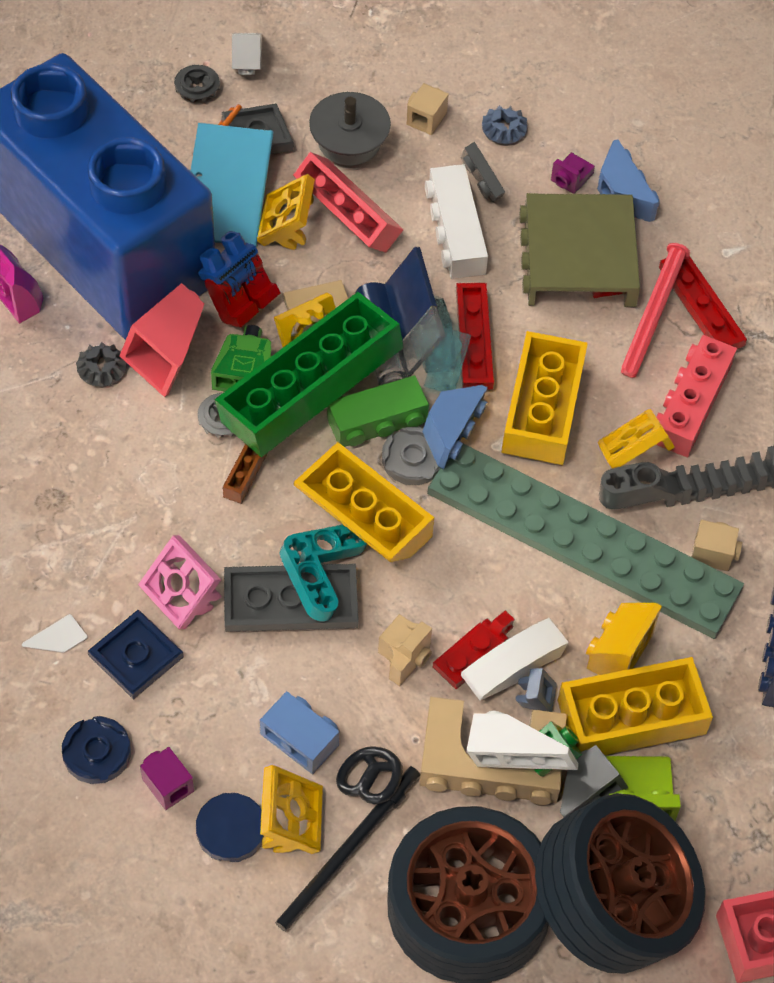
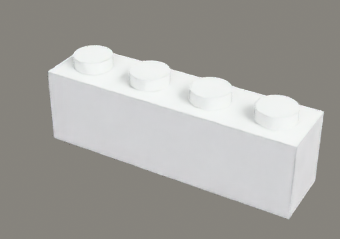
(457, 221)

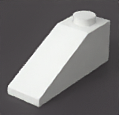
(507, 743)

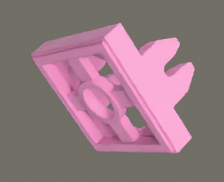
(199, 604)

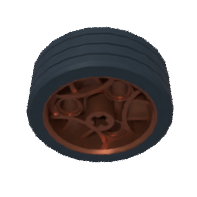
(620, 884)
(467, 895)

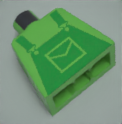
(239, 357)

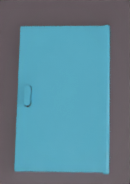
(235, 171)

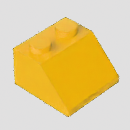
(624, 638)

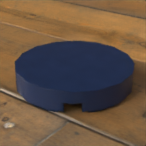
(96, 750)
(229, 827)

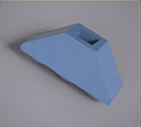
(623, 178)
(451, 420)

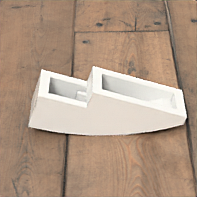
(515, 658)

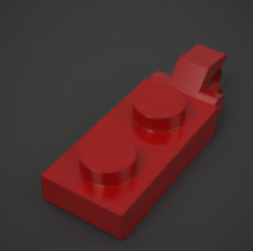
(471, 647)

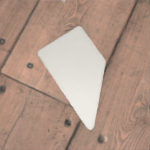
(58, 637)

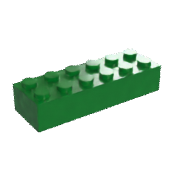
(309, 373)

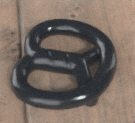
(371, 773)

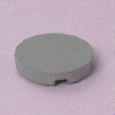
(408, 457)

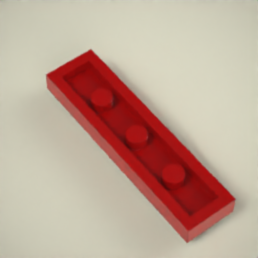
(705, 305)
(474, 320)

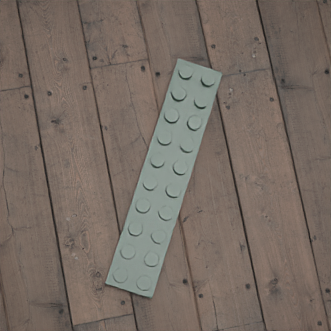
(587, 540)

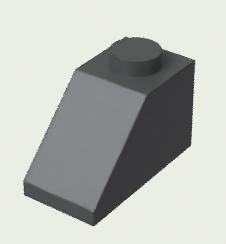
(592, 780)

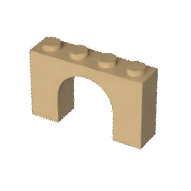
(449, 767)

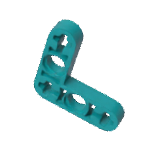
(310, 562)

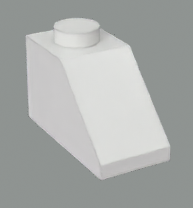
(246, 52)

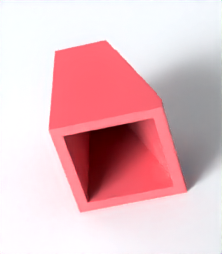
(162, 338)

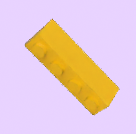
(367, 504)

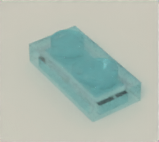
(447, 361)

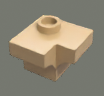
(405, 647)

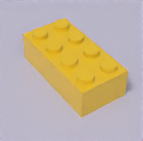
(544, 398)
(636, 707)

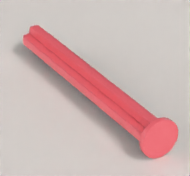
(654, 308)

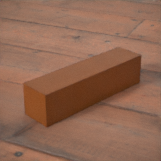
(242, 475)

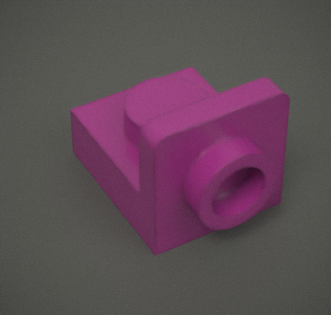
(571, 172)

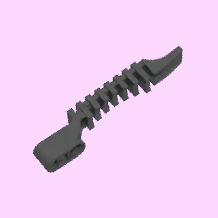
(622, 485)

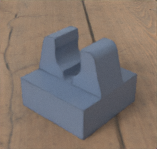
(539, 692)

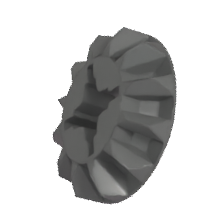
(197, 74)
(112, 370)

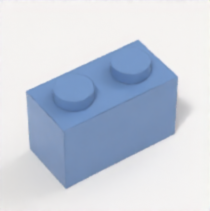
(300, 731)

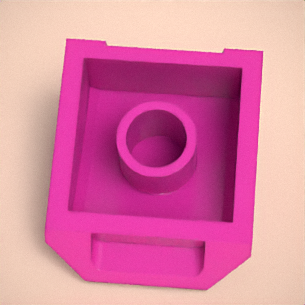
(18, 288)

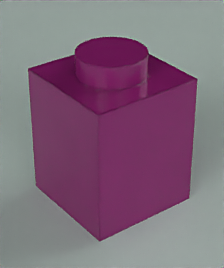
(166, 777)

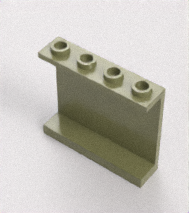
(579, 244)

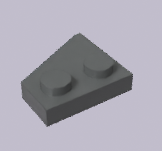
(480, 169)

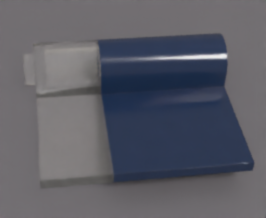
(411, 303)

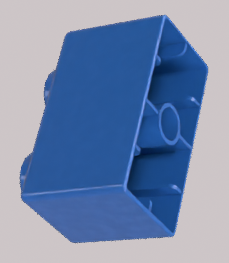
(99, 193)

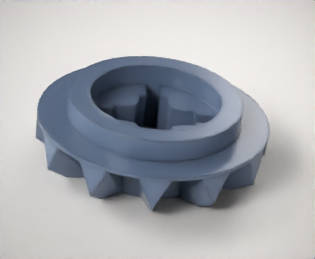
(498, 132)

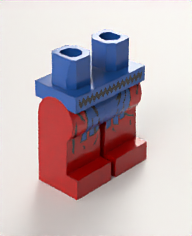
(236, 280)

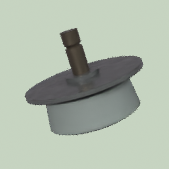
(349, 127)

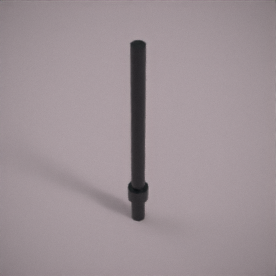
(345, 851)

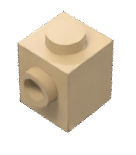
(427, 108)
(716, 544)

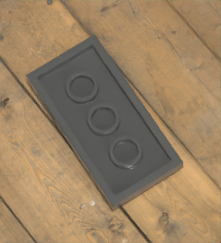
(267, 600)

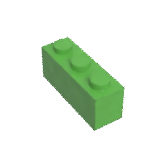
(378, 411)

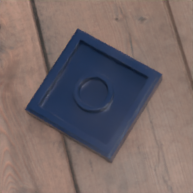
(135, 654)

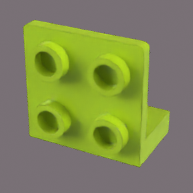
(649, 779)

